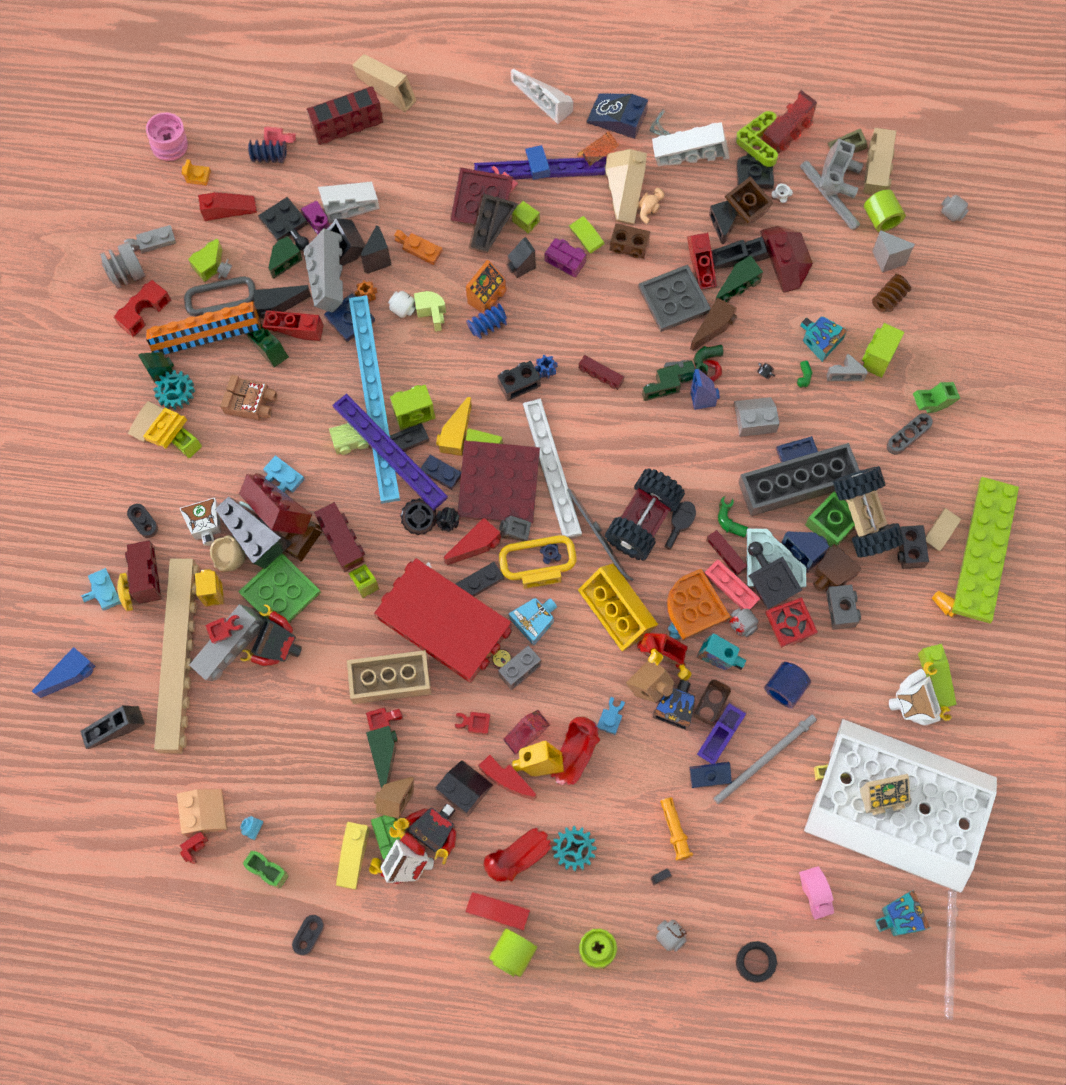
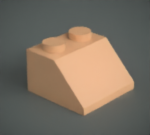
(201, 811)

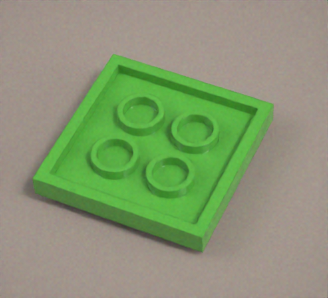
(281, 588)

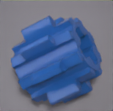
(546, 361)

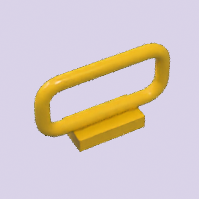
(539, 576)

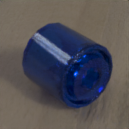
(787, 684)

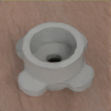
(224, 269)

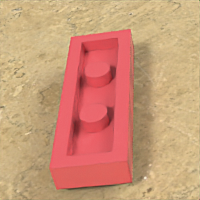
(732, 585)

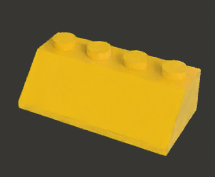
(617, 606)

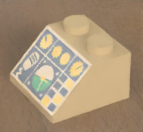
(886, 794)

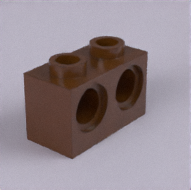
(631, 237)

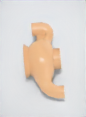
(649, 204)

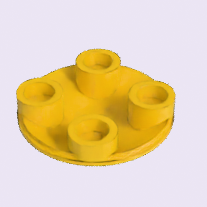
(123, 592)

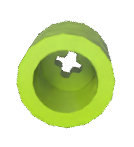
(884, 210)
(512, 953)
(592, 958)

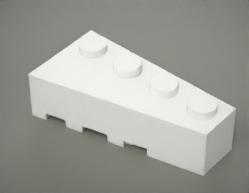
(691, 145)

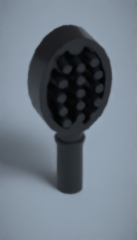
(681, 520)

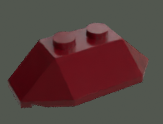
(788, 256)

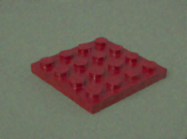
(498, 481)

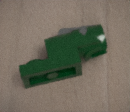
(669, 379)

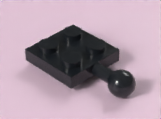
(285, 220)
(774, 580)

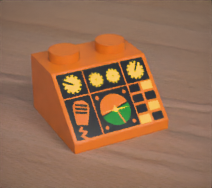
(485, 287)

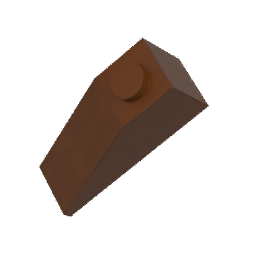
(716, 322)

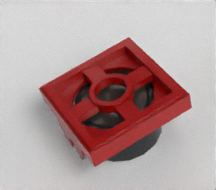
(790, 624)

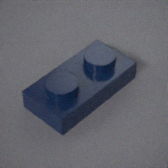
(441, 472)

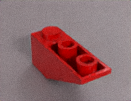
(702, 260)
(294, 324)

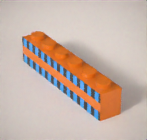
(203, 329)

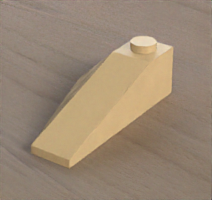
(625, 176)

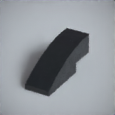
(734, 253)

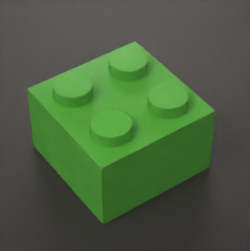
(832, 520)

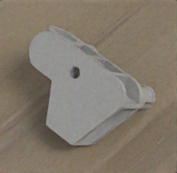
(837, 161)

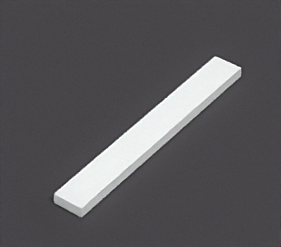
(552, 469)

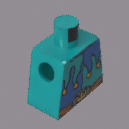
(822, 336)
(720, 653)
(903, 916)

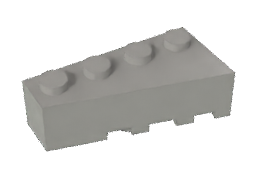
(324, 270)
(216, 657)

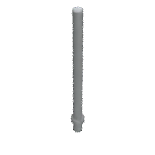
(803, 727)

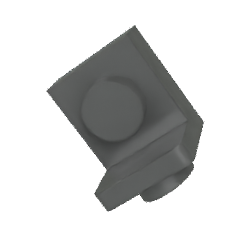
(515, 528)

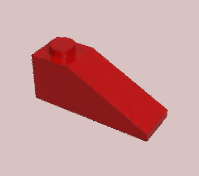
(225, 205)
(476, 542)

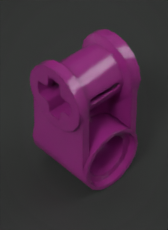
(315, 216)

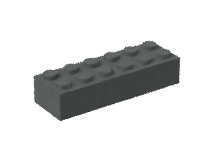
(796, 479)

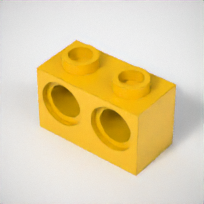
(209, 588)

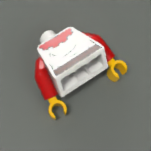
(405, 859)

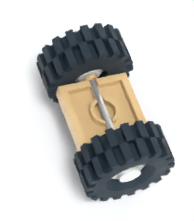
(867, 513)

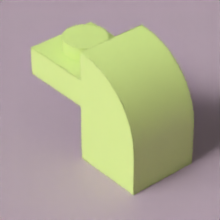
(432, 305)

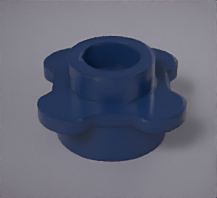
(545, 550)

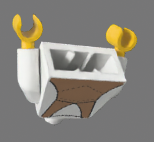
(918, 699)

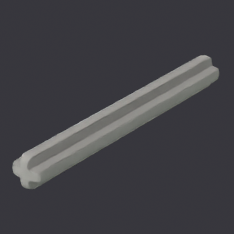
(834, 200)

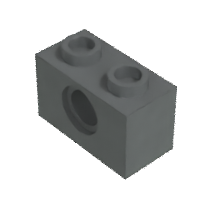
(843, 618)

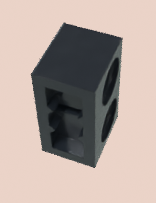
(521, 384)
(917, 547)

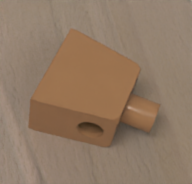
(651, 682)

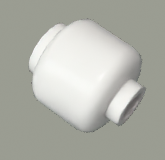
(402, 304)

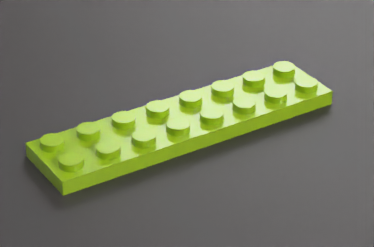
(985, 550)

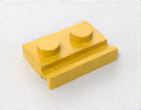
(165, 428)

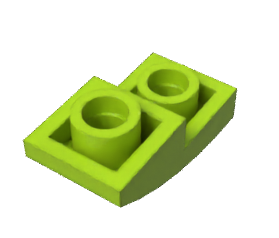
(586, 234)

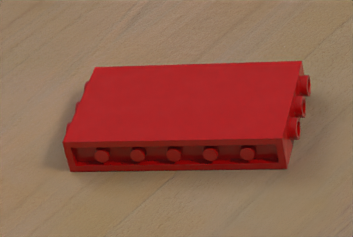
(443, 620)

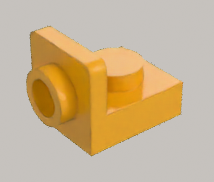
(195, 174)

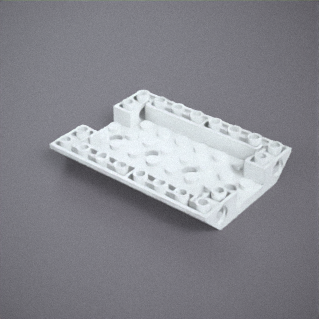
(906, 839)

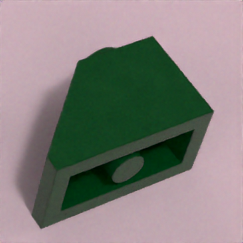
(283, 257)
(156, 364)

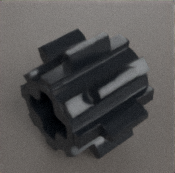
(447, 519)

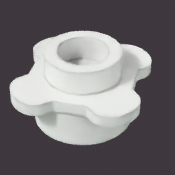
(782, 188)

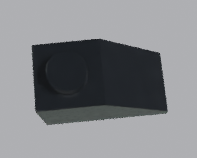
(723, 218)
(522, 258)

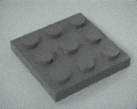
(674, 298)

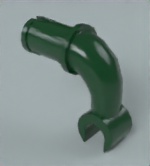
(705, 353)

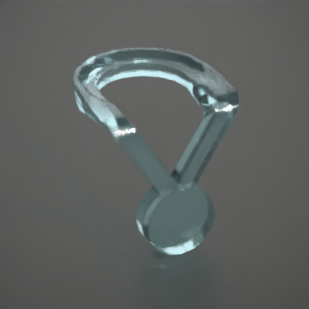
(661, 131)

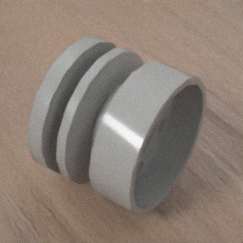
(122, 265)

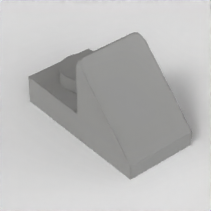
(850, 372)

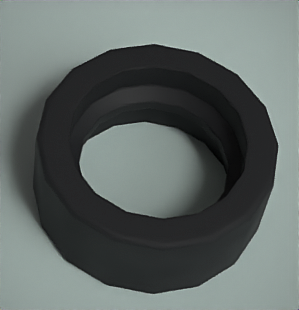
(771, 958)

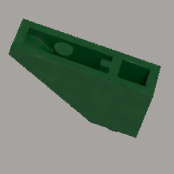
(383, 751)

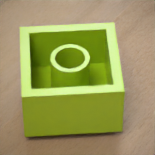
(881, 349)
(412, 406)

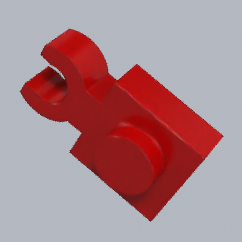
(221, 628)
(476, 723)

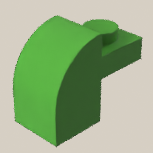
(937, 398)

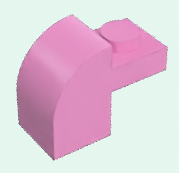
(817, 891)

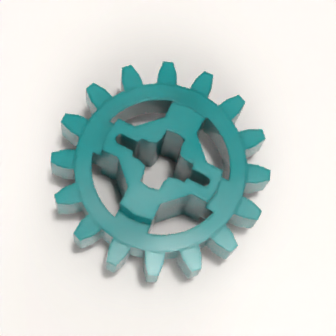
(172, 382)
(583, 844)

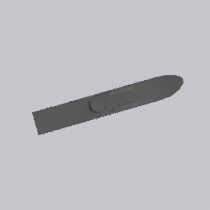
(597, 529)

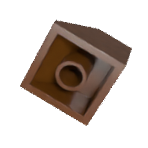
(749, 200)

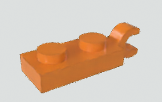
(418, 247)

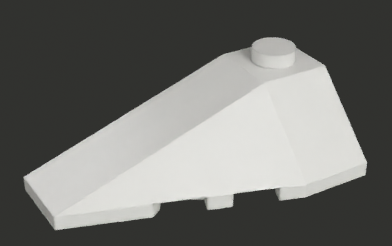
(548, 98)

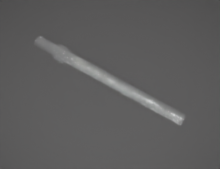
(951, 913)

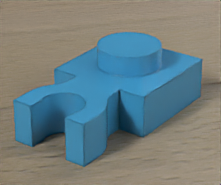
(610, 718)

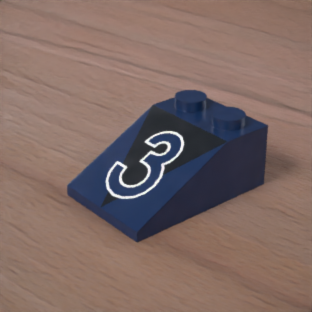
(619, 113)

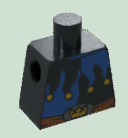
(677, 707)

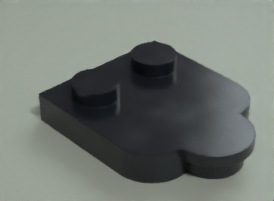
(750, 167)

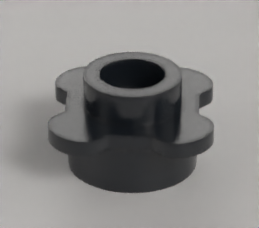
(766, 370)

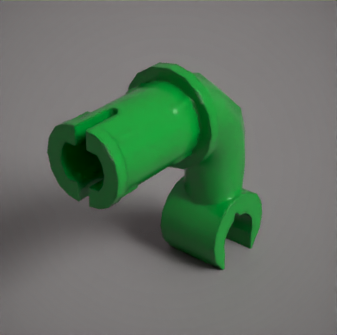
(728, 524)

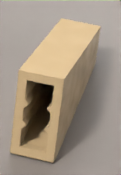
(385, 81)

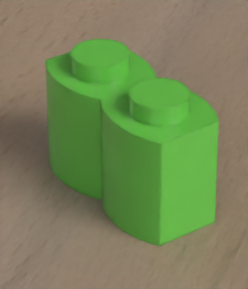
(263, 868)

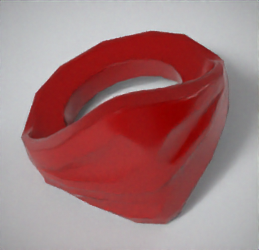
(715, 365)

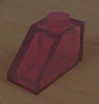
(526, 731)

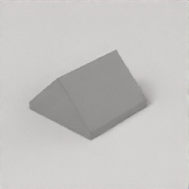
(891, 251)

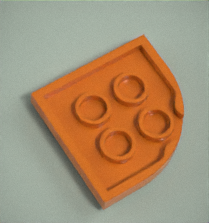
(695, 605)

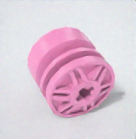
(167, 136)

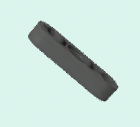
(906, 442)

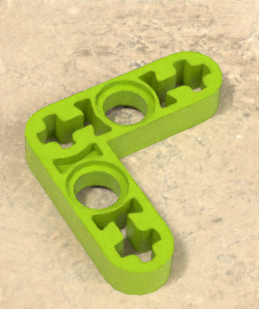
(748, 135)

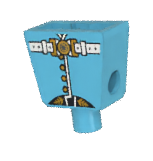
(533, 619)

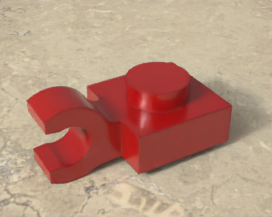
(381, 718)

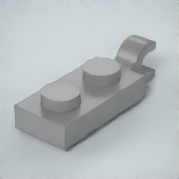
(153, 239)

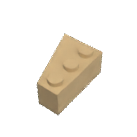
(879, 160)

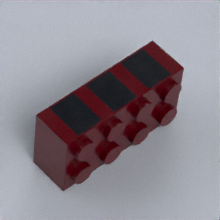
(345, 115)

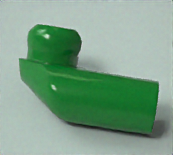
(807, 374)

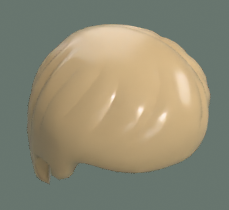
(227, 554)

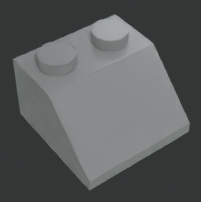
(756, 416)

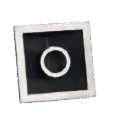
(375, 253)

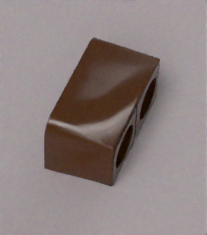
(301, 543)
(716, 685)

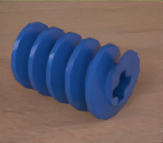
(487, 321)

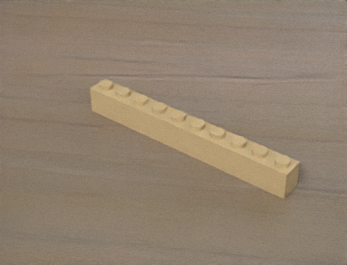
(176, 657)

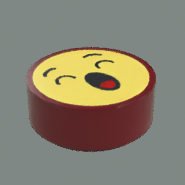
(501, 658)

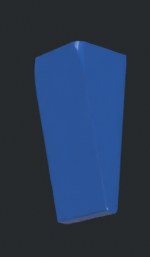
(537, 162)

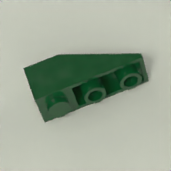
(744, 275)
(268, 346)

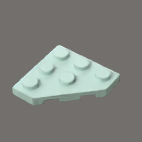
(772, 551)

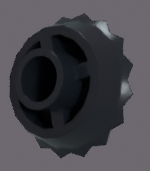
(418, 517)

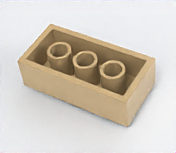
(389, 677)

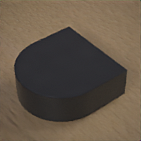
(661, 876)

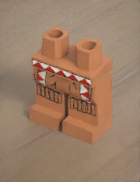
(247, 399)

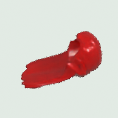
(577, 749)
(519, 856)

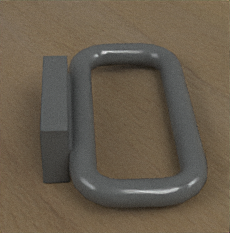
(217, 285)

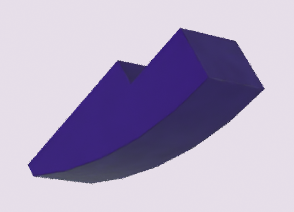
(721, 733)

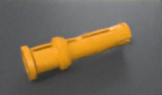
(678, 838)

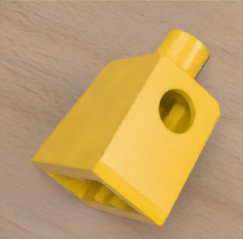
(539, 760)

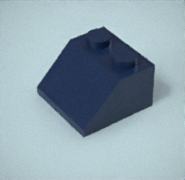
(806, 547)

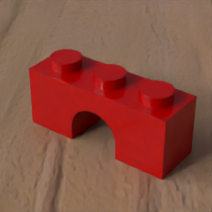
(149, 296)

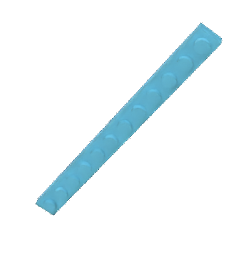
(373, 391)

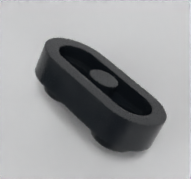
(142, 522)
(306, 934)

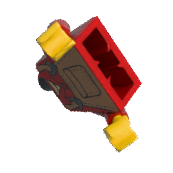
(665, 649)

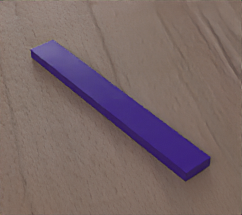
(558, 168)
(390, 452)

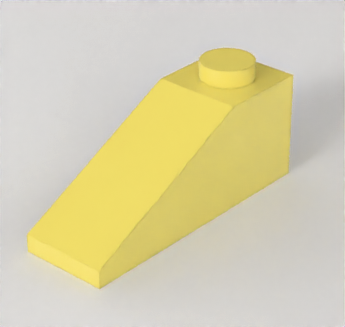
(352, 855)

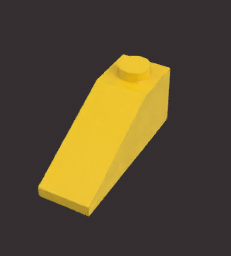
(454, 431)

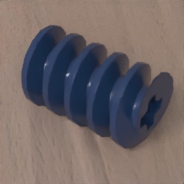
(267, 152)

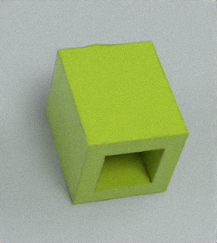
(525, 217)

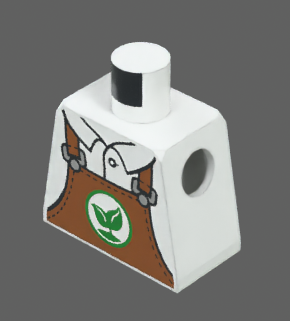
(203, 520)

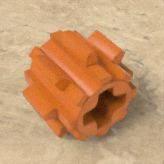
(367, 287)

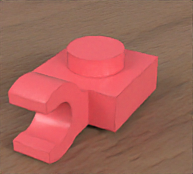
(276, 133)

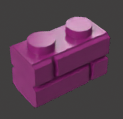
(565, 257)

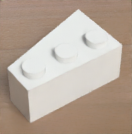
(348, 200)

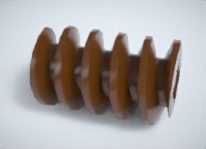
(891, 294)

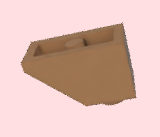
(394, 797)

